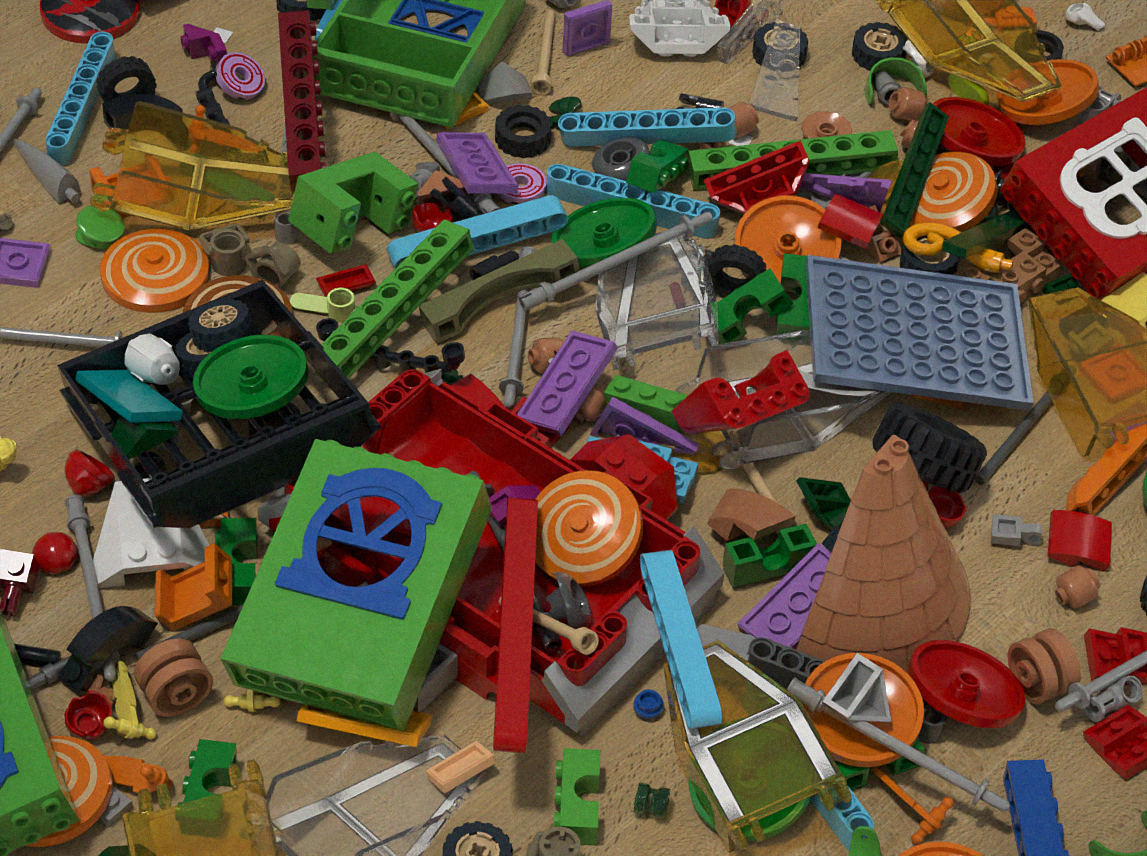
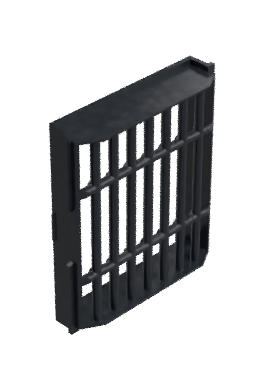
(249, 465)

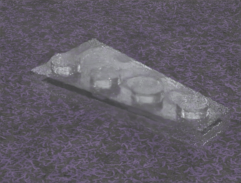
(743, 31)
(777, 82)

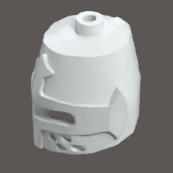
(152, 360)

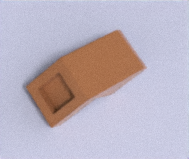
(883, 243)

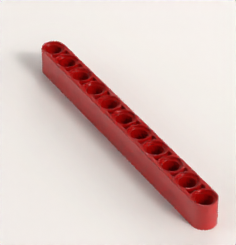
(515, 627)

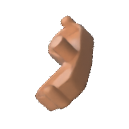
(96, 686)

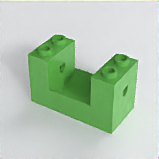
(334, 197)

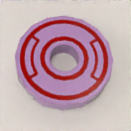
(248, 68)
(532, 178)

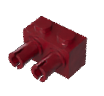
(17, 575)

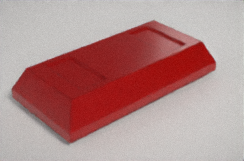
(352, 279)

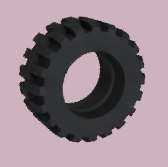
(937, 447)

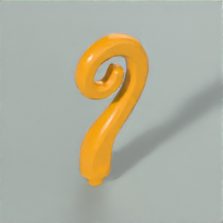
(936, 233)

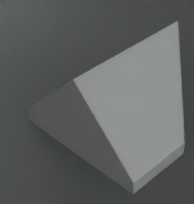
(503, 84)
(860, 692)

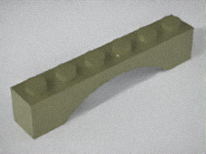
(451, 311)

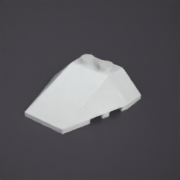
(678, 26)
(133, 546)

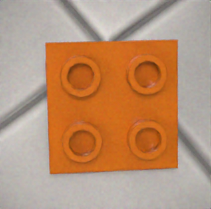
(1131, 61)

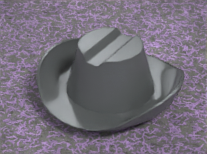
(615, 156)
(569, 602)

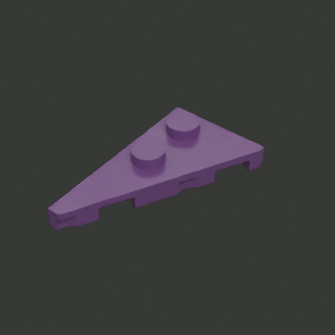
(861, 190)
(623, 419)

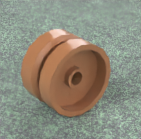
(1044, 665)
(173, 677)

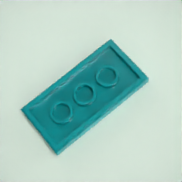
(129, 396)

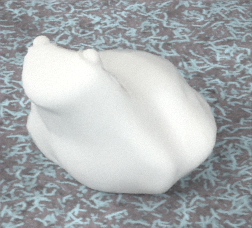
(1083, 14)
(918, 60)

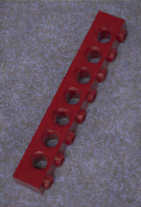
(300, 94)

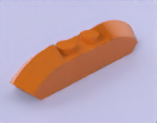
(1109, 473)

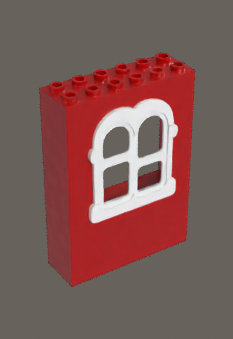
(1075, 220)

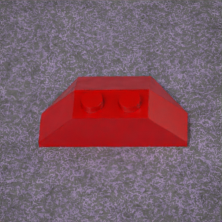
(759, 179)
(636, 466)

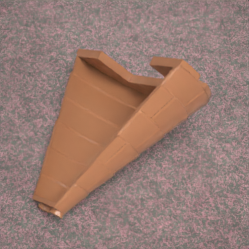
(890, 570)

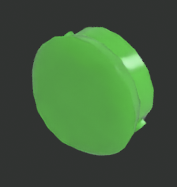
(98, 228)

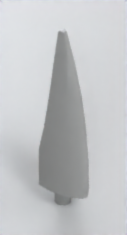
(50, 173)

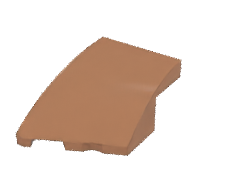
(748, 514)

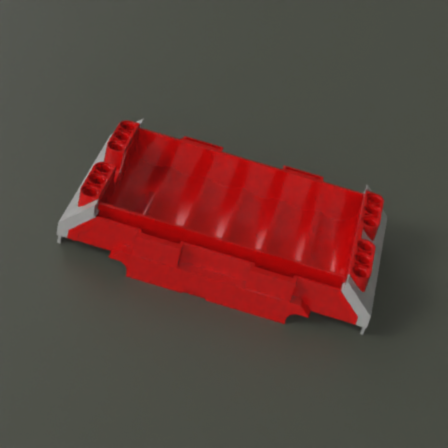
(446, 429)

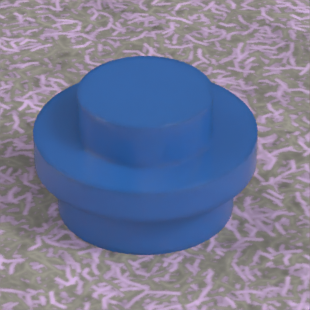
(648, 704)

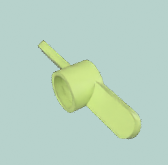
(337, 304)

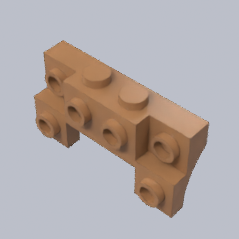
(1030, 269)

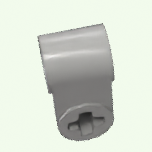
(1102, 102)

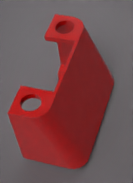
(717, 408)

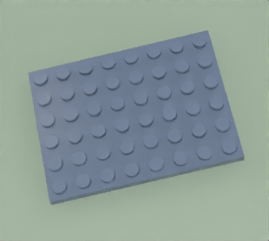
(917, 333)

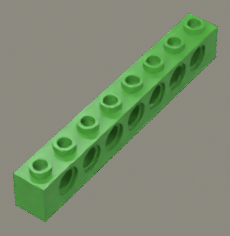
(827, 155)
(398, 296)

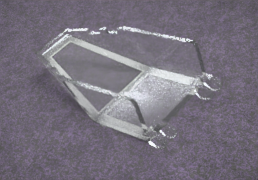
(658, 300)
(790, 431)
(366, 800)

